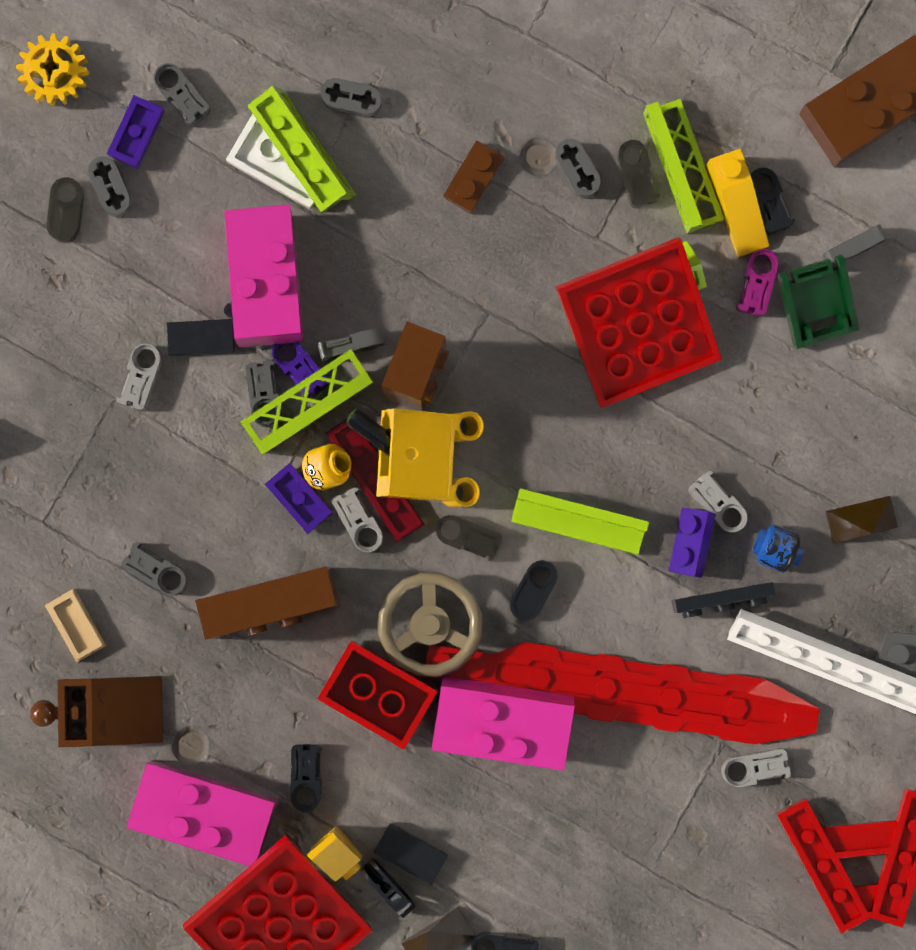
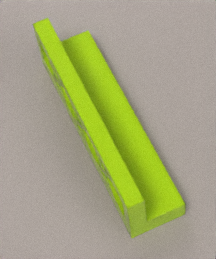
(301, 149)
(673, 165)
(312, 412)
(579, 521)

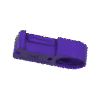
(300, 368)

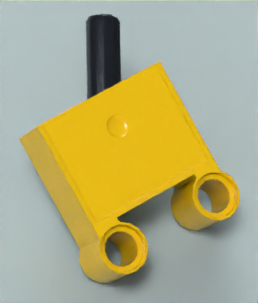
(419, 452)

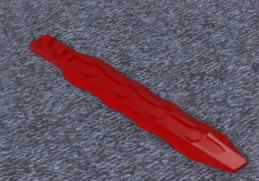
(645, 694)

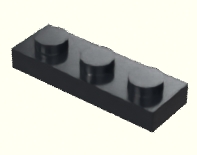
(723, 600)

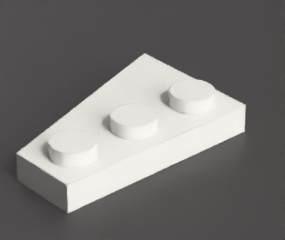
(260, 159)

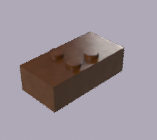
(865, 104)
(415, 367)
(268, 602)

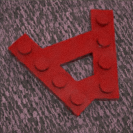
(823, 846)

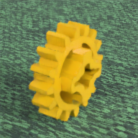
(38, 68)

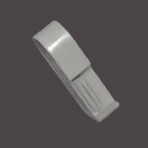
(140, 380)
(715, 500)
(355, 518)
(759, 766)

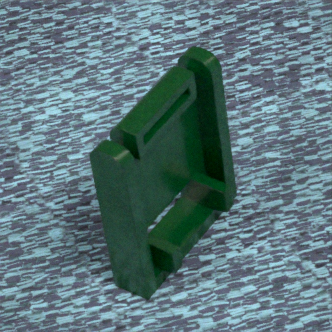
(816, 294)

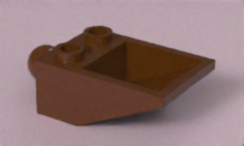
(112, 711)

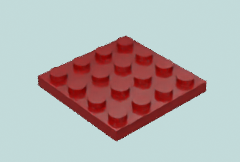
(639, 322)
(278, 906)

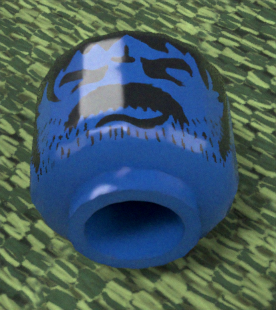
(778, 548)

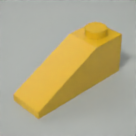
(738, 202)

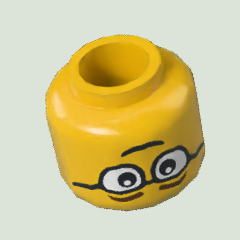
(326, 466)

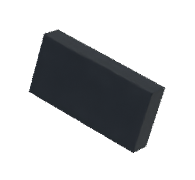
(200, 337)
(410, 853)

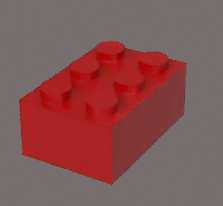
(377, 694)

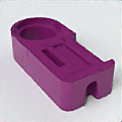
(758, 287)

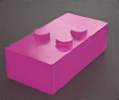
(264, 276)
(503, 723)
(202, 813)

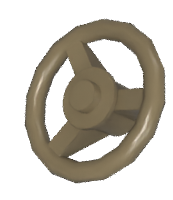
(430, 624)

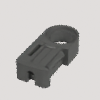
(182, 95)
(857, 244)
(357, 341)
(262, 387)
(152, 569)

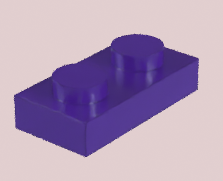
(135, 132)
(298, 498)
(692, 542)

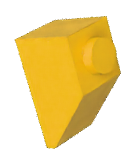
(336, 855)

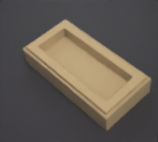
(75, 625)

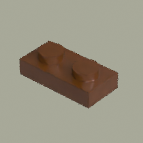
(473, 177)

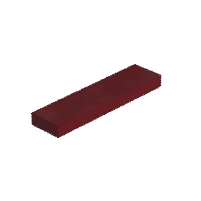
(395, 512)

